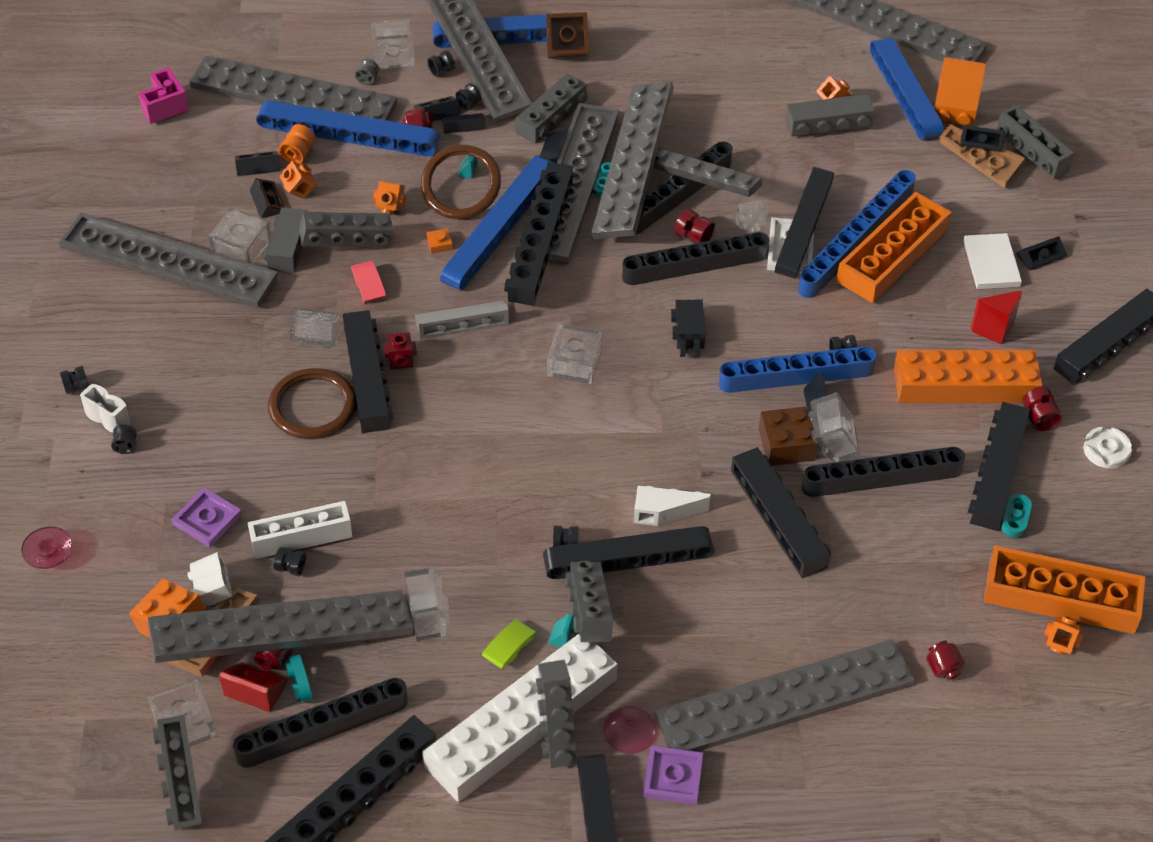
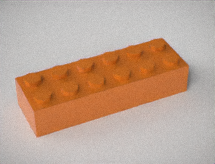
(893, 247)
(965, 375)
(1064, 588)

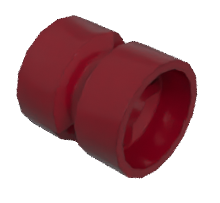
(693, 227)
(1043, 411)

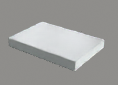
(778, 233)
(992, 261)

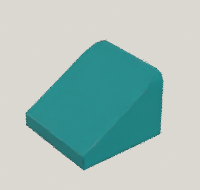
(468, 167)
(562, 631)

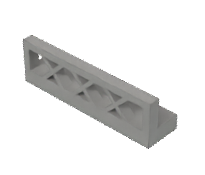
(462, 319)

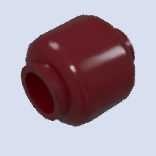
(418, 117)
(272, 658)
(945, 660)

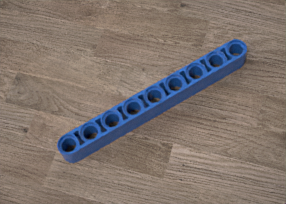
(350, 128)
(494, 226)
(826, 263)

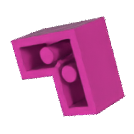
(164, 98)

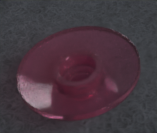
(45, 540)
(626, 738)

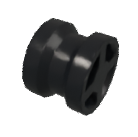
(468, 96)
(124, 439)

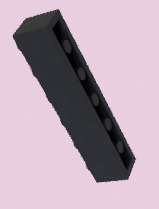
(1106, 339)
(366, 372)
(1000, 466)
(780, 512)

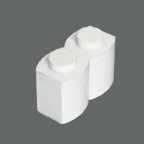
(104, 407)
(210, 579)

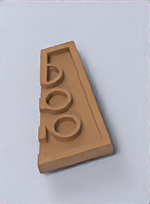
(996, 165)
(200, 666)

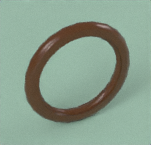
(495, 182)
(313, 432)

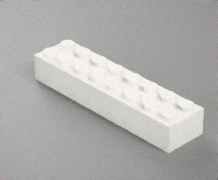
(511, 720)

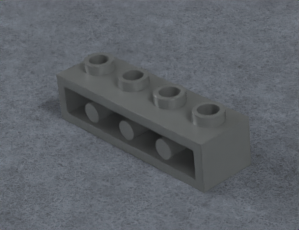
(551, 108)
(829, 115)
(1035, 142)
(345, 229)
(589, 602)
(557, 713)
(179, 773)

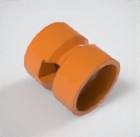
(297, 144)

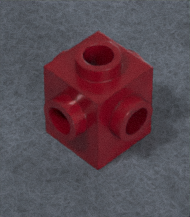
(400, 350)

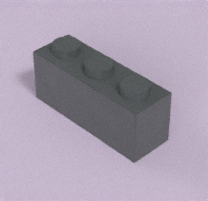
(285, 241)

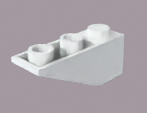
(663, 506)

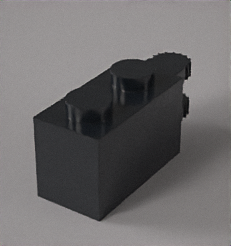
(689, 326)

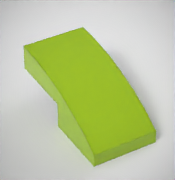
(507, 643)

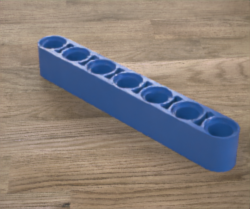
(505, 30)
(906, 88)
(796, 369)

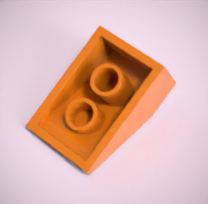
(959, 91)

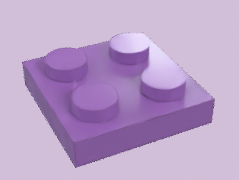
(206, 517)
(673, 775)

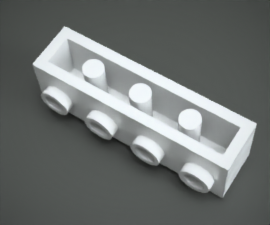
(300, 529)

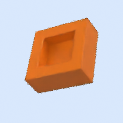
(439, 240)

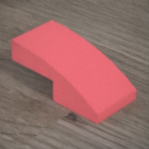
(368, 281)

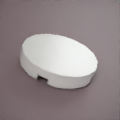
(1107, 447)

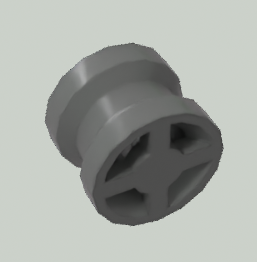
(367, 71)

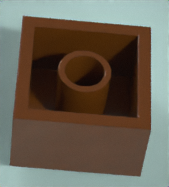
(567, 35)
(787, 435)

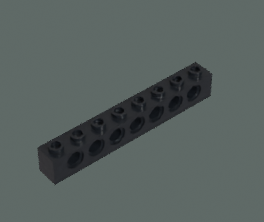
(539, 234)
(351, 785)

